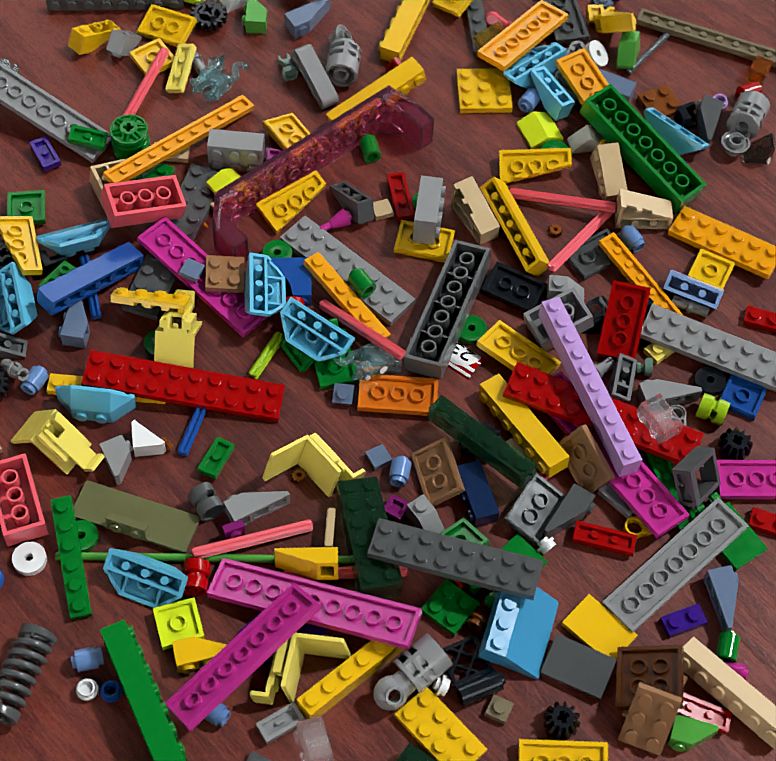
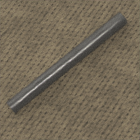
(648, 53)

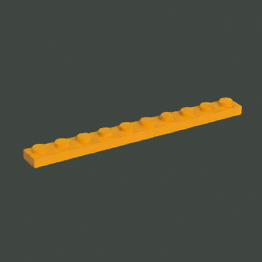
(178, 140)

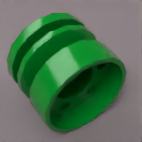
(129, 136)

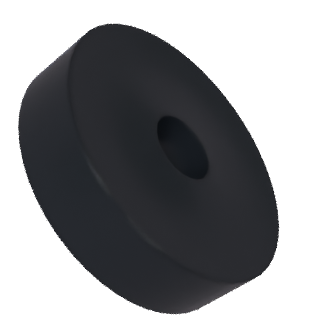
(710, 373)

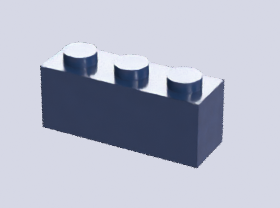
(477, 495)

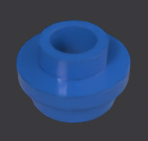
(111, 684)

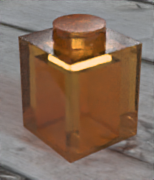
(759, 70)

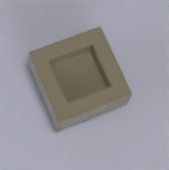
(499, 709)

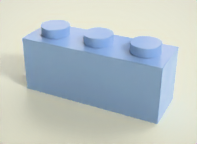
(693, 289)

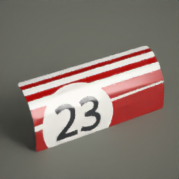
(464, 361)

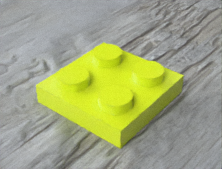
(178, 622)

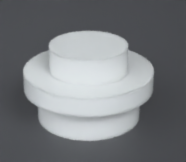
(545, 545)
(441, 685)
(87, 689)

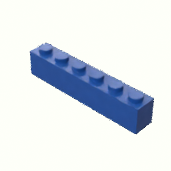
(89, 278)

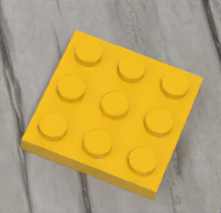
(483, 91)

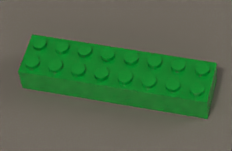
(643, 147)
(142, 693)

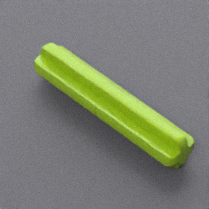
(266, 355)

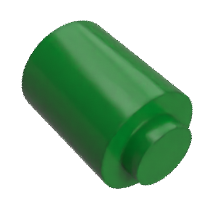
(369, 148)
(361, 282)
(728, 646)

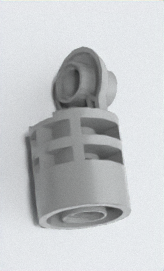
(342, 58)
(745, 122)
(418, 669)

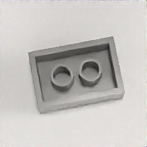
(235, 150)
(429, 210)
(576, 310)

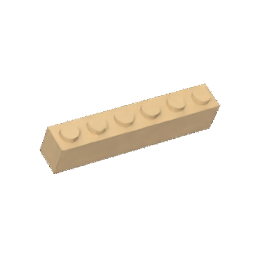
(731, 690)

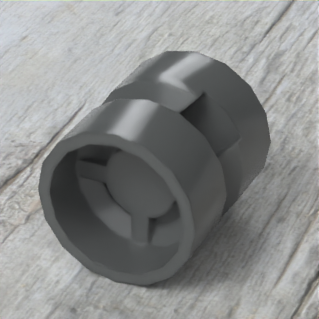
(206, 502)

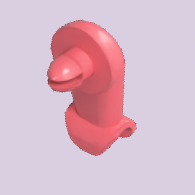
(493, 17)

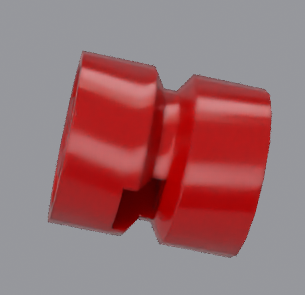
(197, 572)

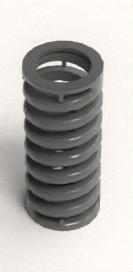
(38, 643)

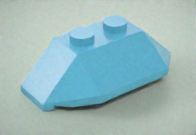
(538, 56)
(675, 135)
(75, 238)
(263, 286)
(16, 300)
(313, 333)
(95, 403)
(144, 578)

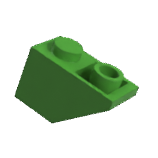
(255, 18)

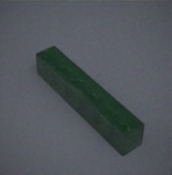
(482, 442)

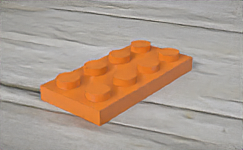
(397, 394)

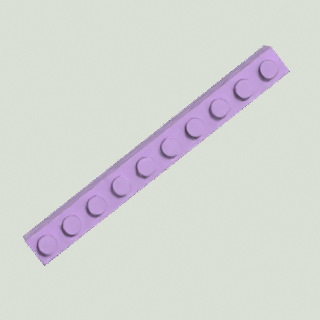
(589, 387)

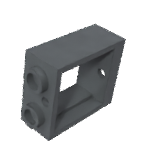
(684, 472)

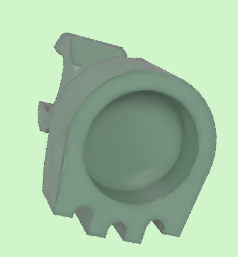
(289, 70)
(647, 367)

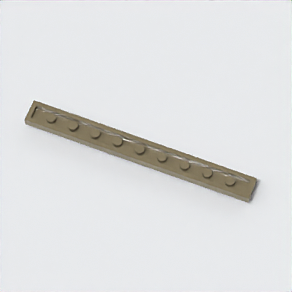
(704, 36)

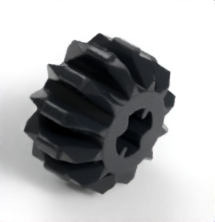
(735, 444)
(563, 712)

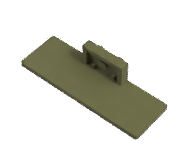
(136, 516)

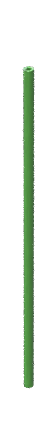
(180, 557)

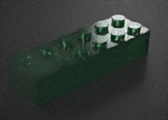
(360, 508)

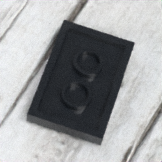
(513, 287)

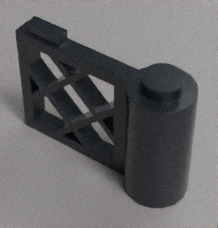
(480, 683)

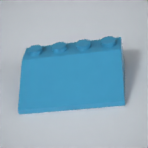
(519, 632)

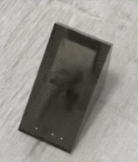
(760, 150)

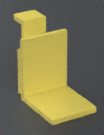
(177, 337)
(58, 441)
(315, 458)
(288, 663)

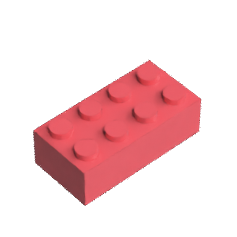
(143, 201)
(19, 502)

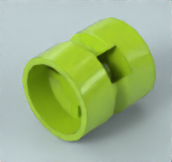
(705, 409)

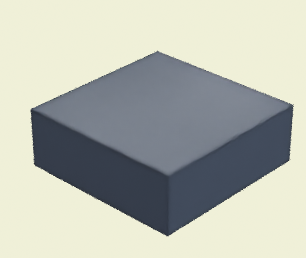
(192, 270)
(378, 457)

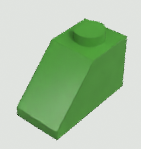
(628, 49)
(689, 733)

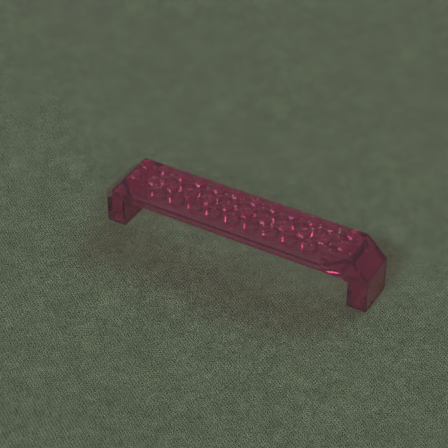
(383, 113)

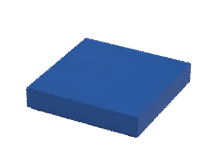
(743, 396)

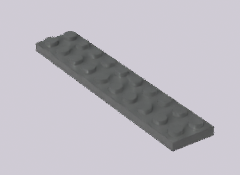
(153, 274)

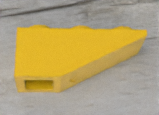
(614, 22)
(91, 36)
(315, 563)
(194, 653)

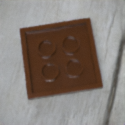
(652, 665)

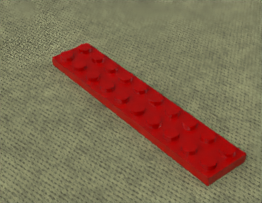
(184, 385)
(561, 400)

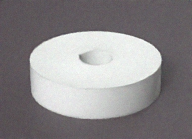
(597, 53)
(31, 567)

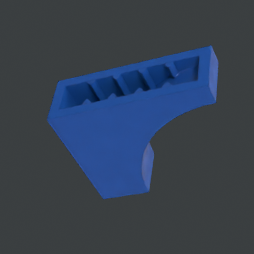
(296, 277)

